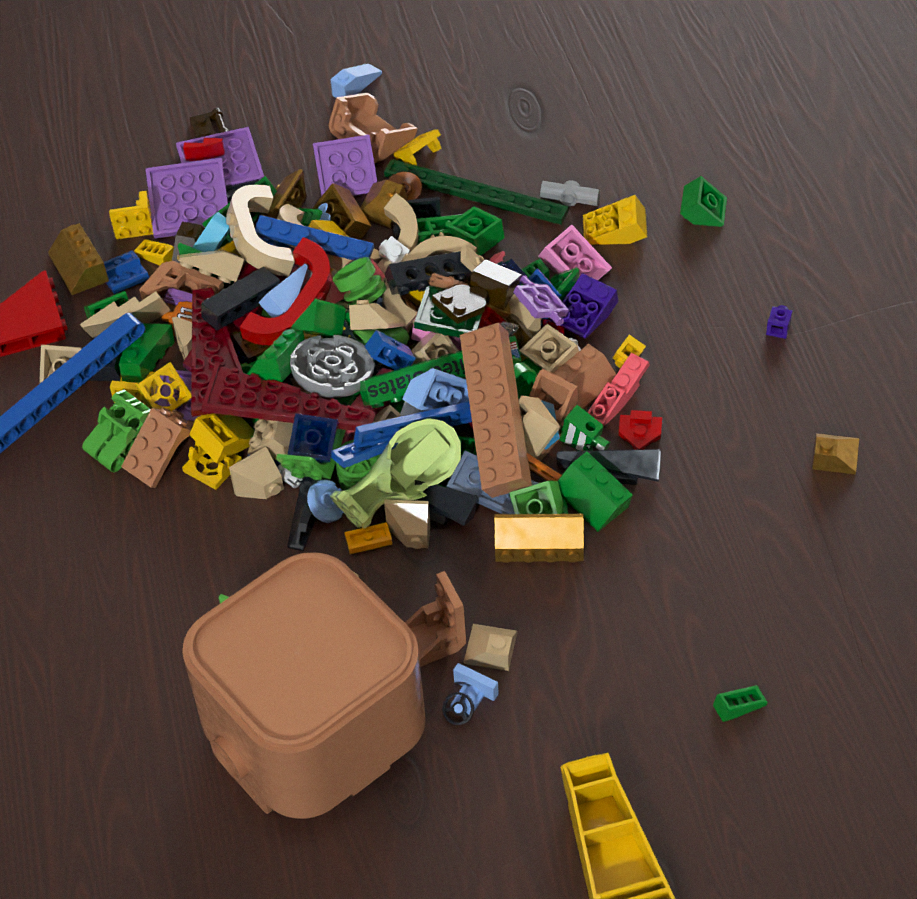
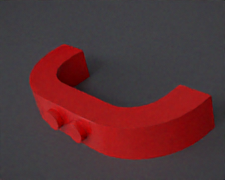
(267, 330)

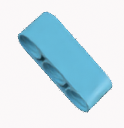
(213, 234)

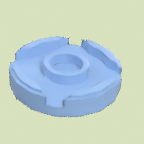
(321, 503)

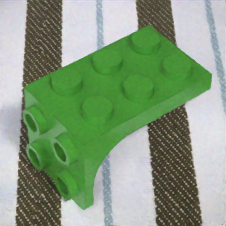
(307, 466)

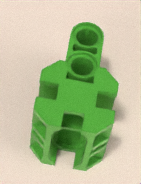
(116, 434)

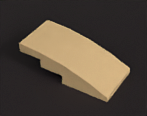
(144, 311)

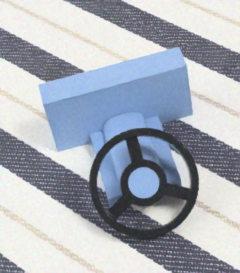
(473, 690)

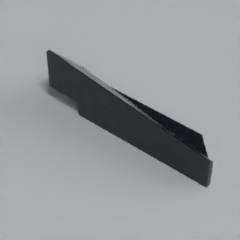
(621, 464)
(449, 504)
(303, 518)

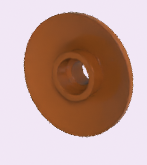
(410, 182)

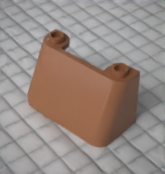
(357, 116)

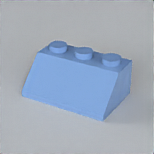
(436, 390)

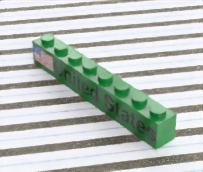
(394, 384)

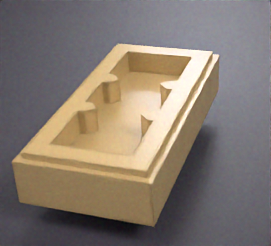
(470, 258)

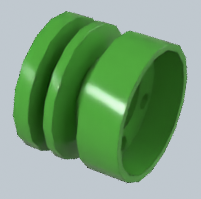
(359, 281)
(353, 474)

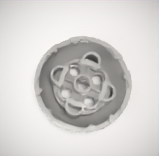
(331, 365)

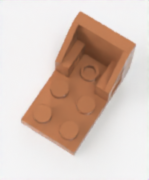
(178, 277)
(557, 392)
(440, 624)

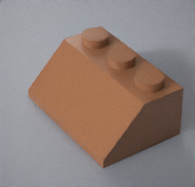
(589, 372)

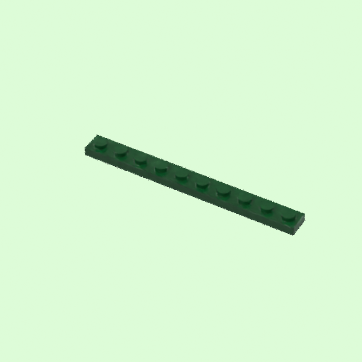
(482, 192)

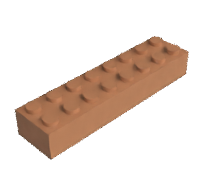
(495, 410)

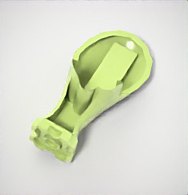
(424, 452)

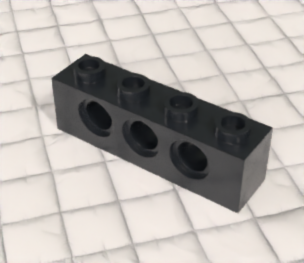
(400, 284)

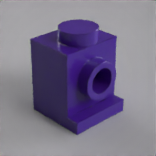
(781, 317)

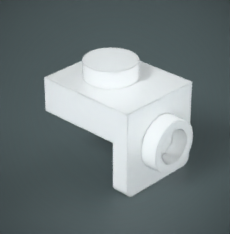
(392, 250)

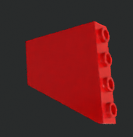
(31, 317)

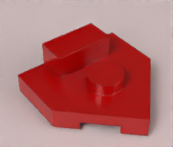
(640, 428)

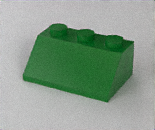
(276, 359)
(593, 491)

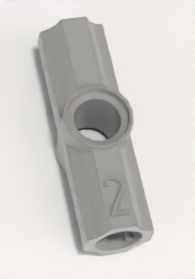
(570, 193)

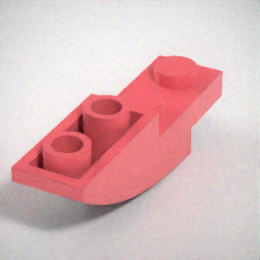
(620, 390)

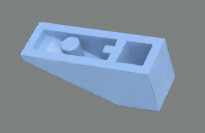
(353, 80)
(284, 294)

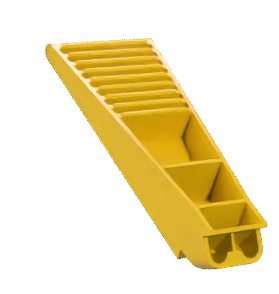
(608, 834)

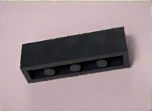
(238, 298)

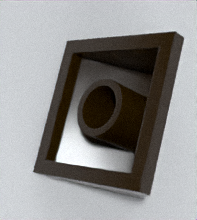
(497, 281)

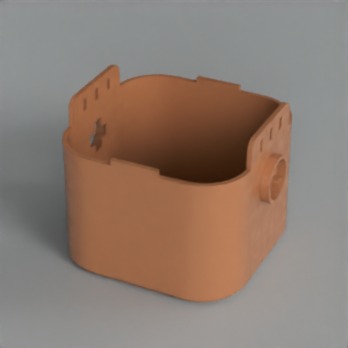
(305, 685)

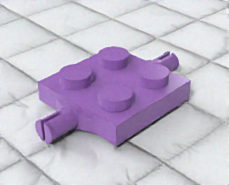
(541, 301)

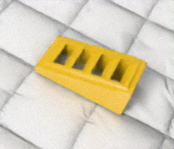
(156, 258)

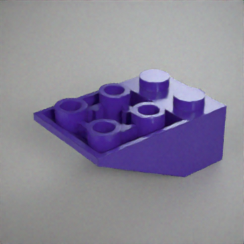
(588, 305)

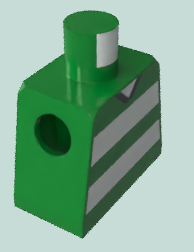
(583, 431)

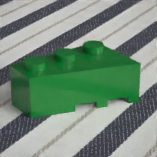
(142, 354)

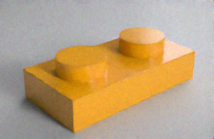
(368, 538)

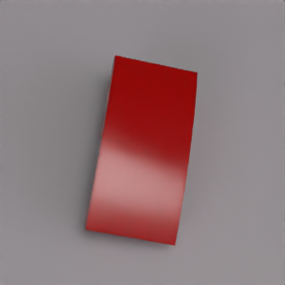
(207, 150)

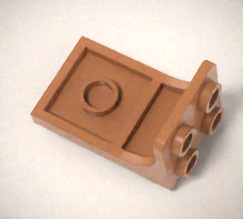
(156, 444)

